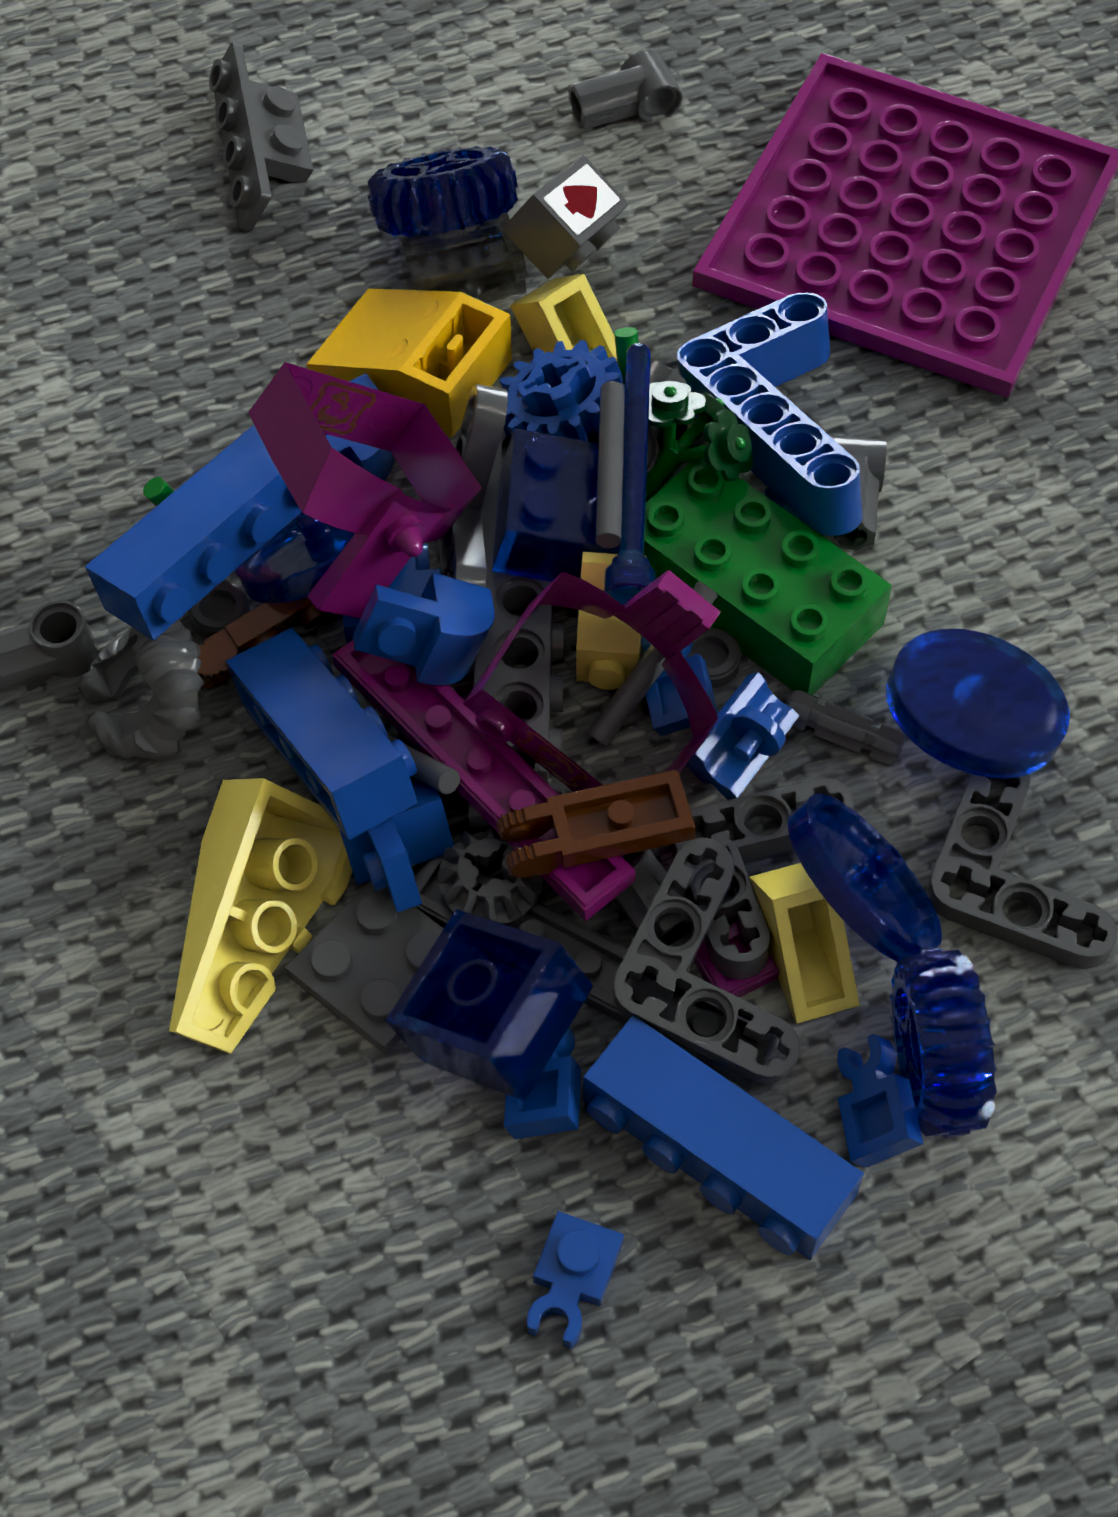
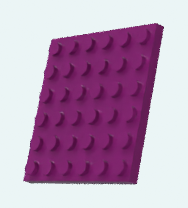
(914, 220)

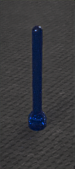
(630, 568)

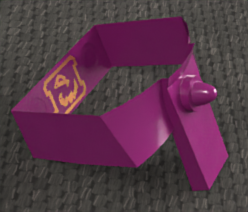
(327, 486)
(663, 613)

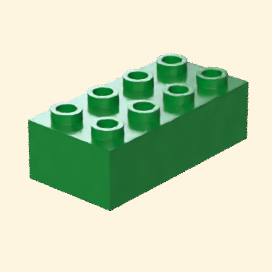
(779, 584)

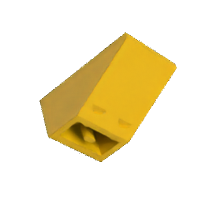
(420, 348)

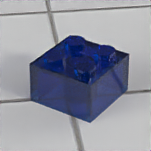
(546, 506)
(490, 1003)

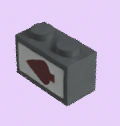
(567, 219)

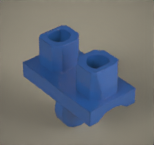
(743, 737)

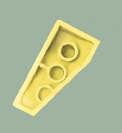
(255, 889)

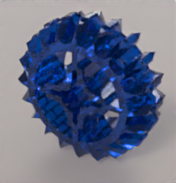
(443, 191)
(944, 1041)

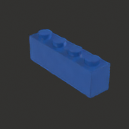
(194, 538)
(324, 732)
(720, 1138)

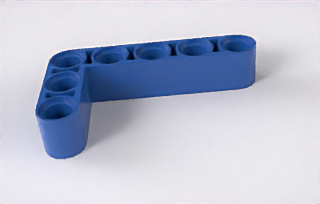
(789, 450)

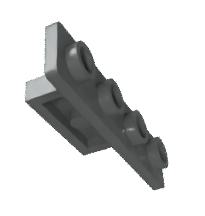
(259, 133)

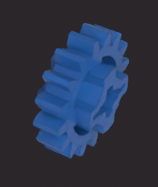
(559, 391)

